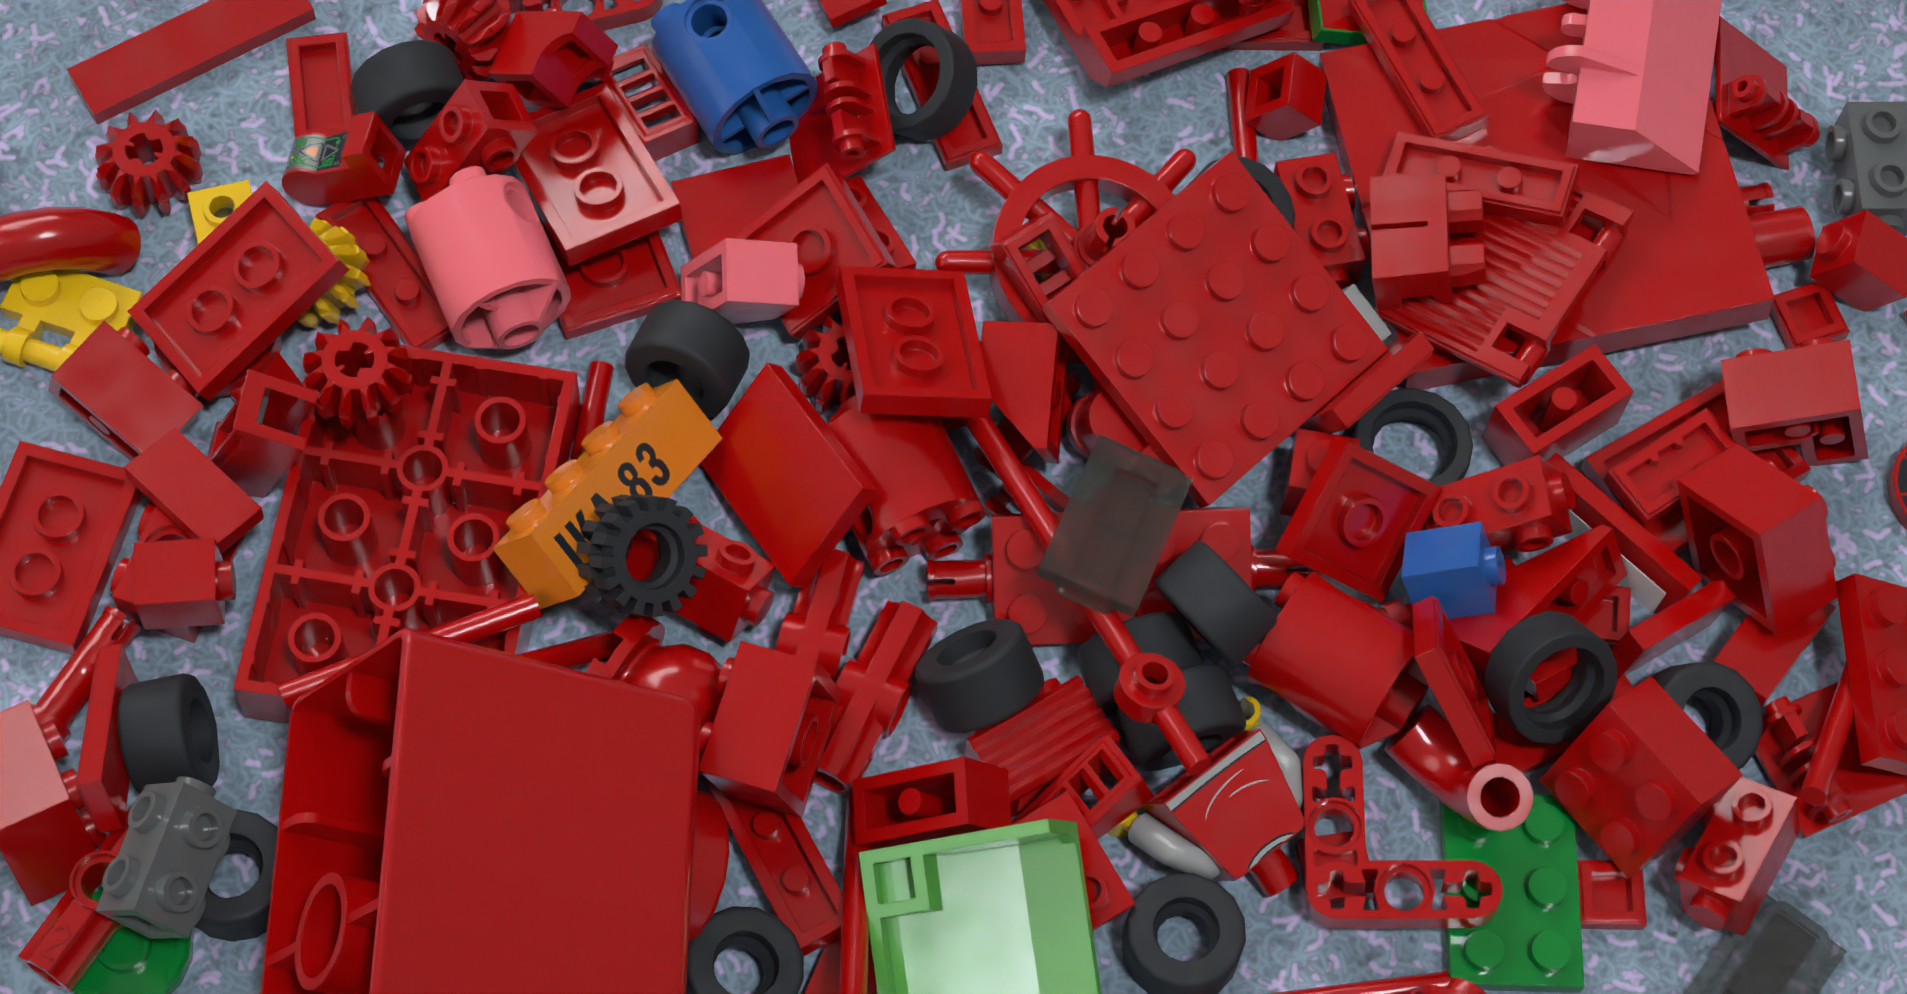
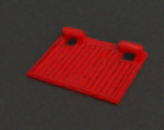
(1530, 287)

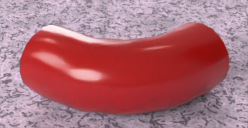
(67, 241)
(1487, 795)

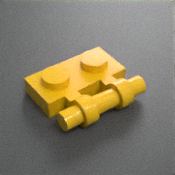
(63, 304)

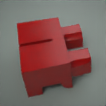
(1413, 239)

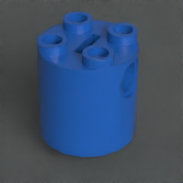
(734, 71)

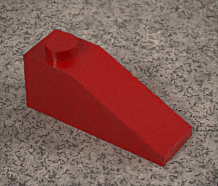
(1561, 580)

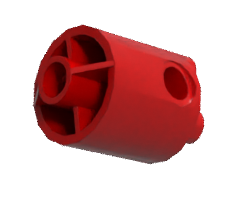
(920, 485)
(1339, 662)

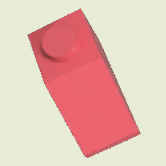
(745, 279)

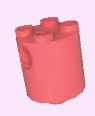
(488, 260)

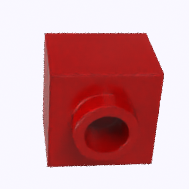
(1285, 97)

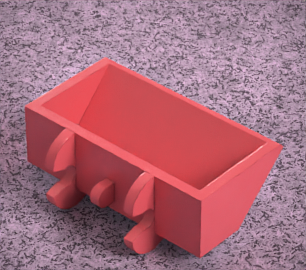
(1637, 81)

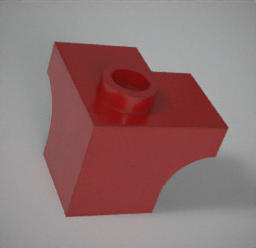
(552, 55)

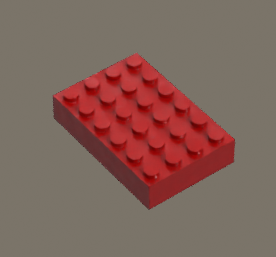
(404, 518)

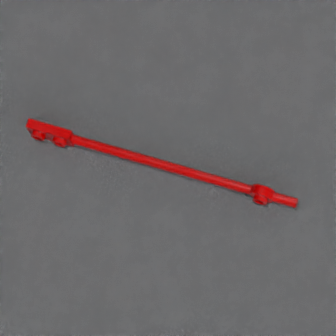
(1132, 692)

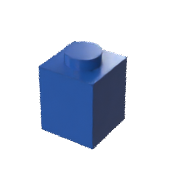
(1454, 567)

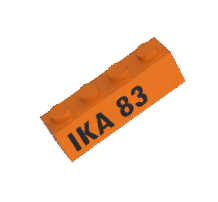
(640, 452)

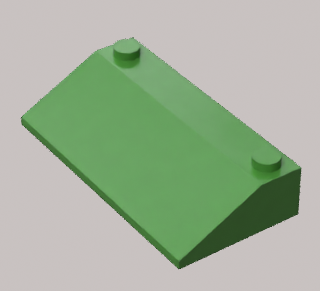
(982, 913)

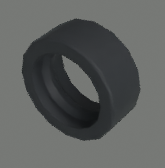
(954, 87)
(1433, 413)
(1520, 654)

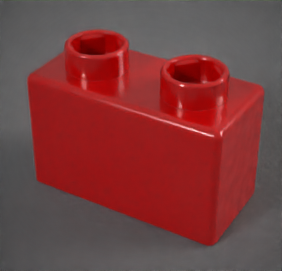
(489, 830)

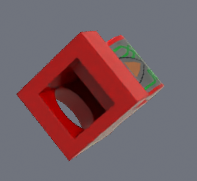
(344, 163)

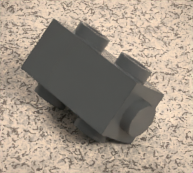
(1870, 161)
(167, 859)

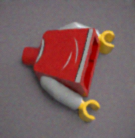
(1230, 813)

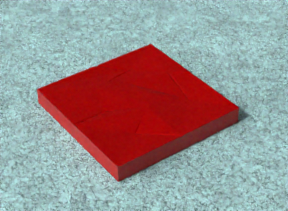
(1685, 254)

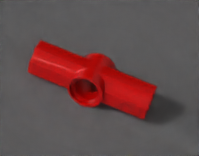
(823, 612)
(874, 692)
(74, 930)

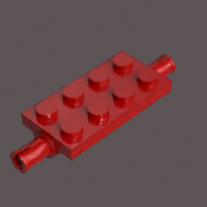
(1016, 593)

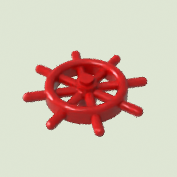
(1096, 230)

